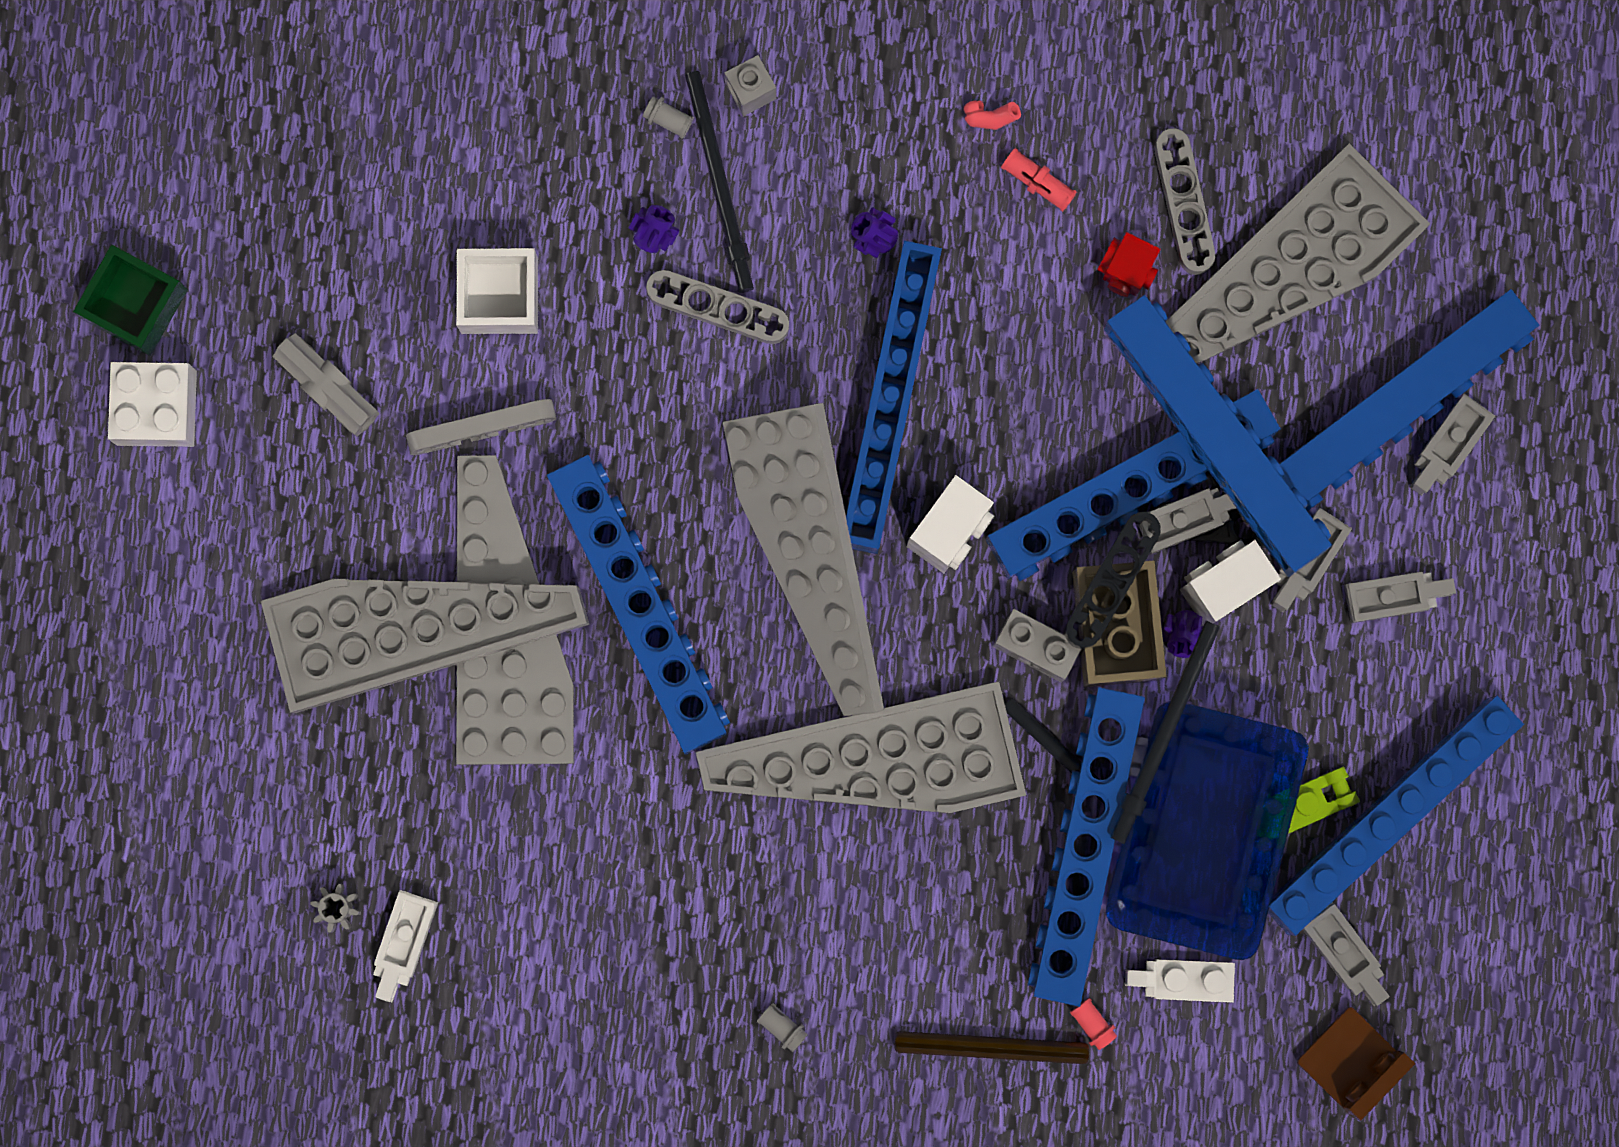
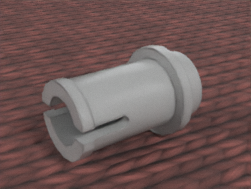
(667, 117)
(782, 1027)

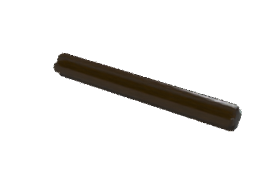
(991, 1047)

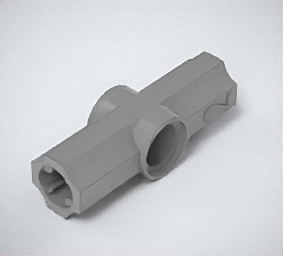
(325, 384)

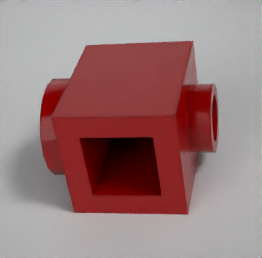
(1129, 265)

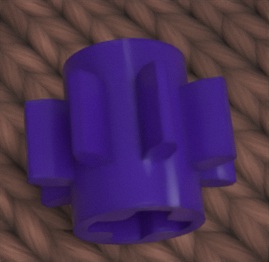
(654, 229)
(874, 232)
(1182, 632)

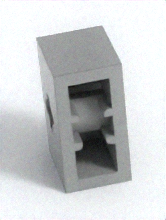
(1036, 646)

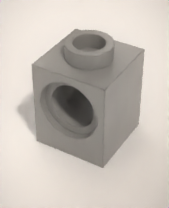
(750, 85)

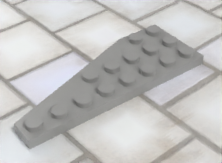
(1310, 252)
(797, 511)
(376, 633)
(520, 699)
(910, 756)

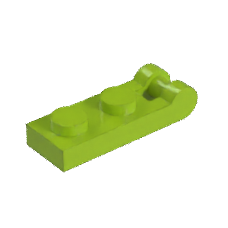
(1312, 804)

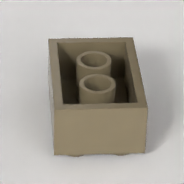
(1133, 640)

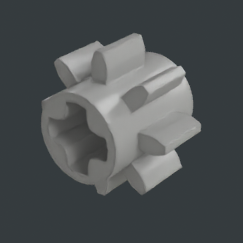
(346, 911)

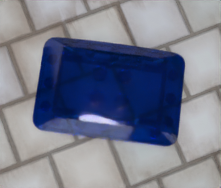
(1210, 835)

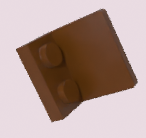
(1354, 1063)

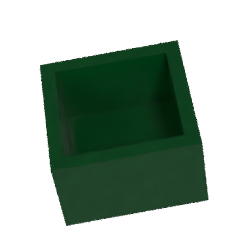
(130, 300)

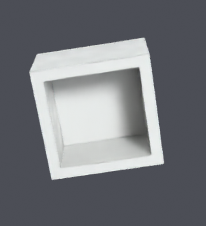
(497, 291)
(152, 404)
(950, 524)
(1231, 583)

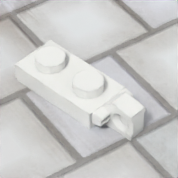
(402, 942)
(1185, 980)

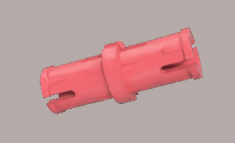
(1038, 179)

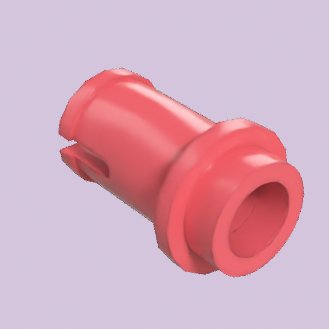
(1094, 1024)

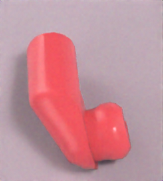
(993, 119)

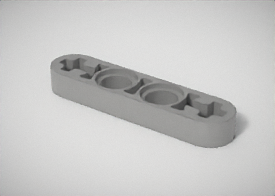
(1186, 201)
(716, 311)
(481, 426)

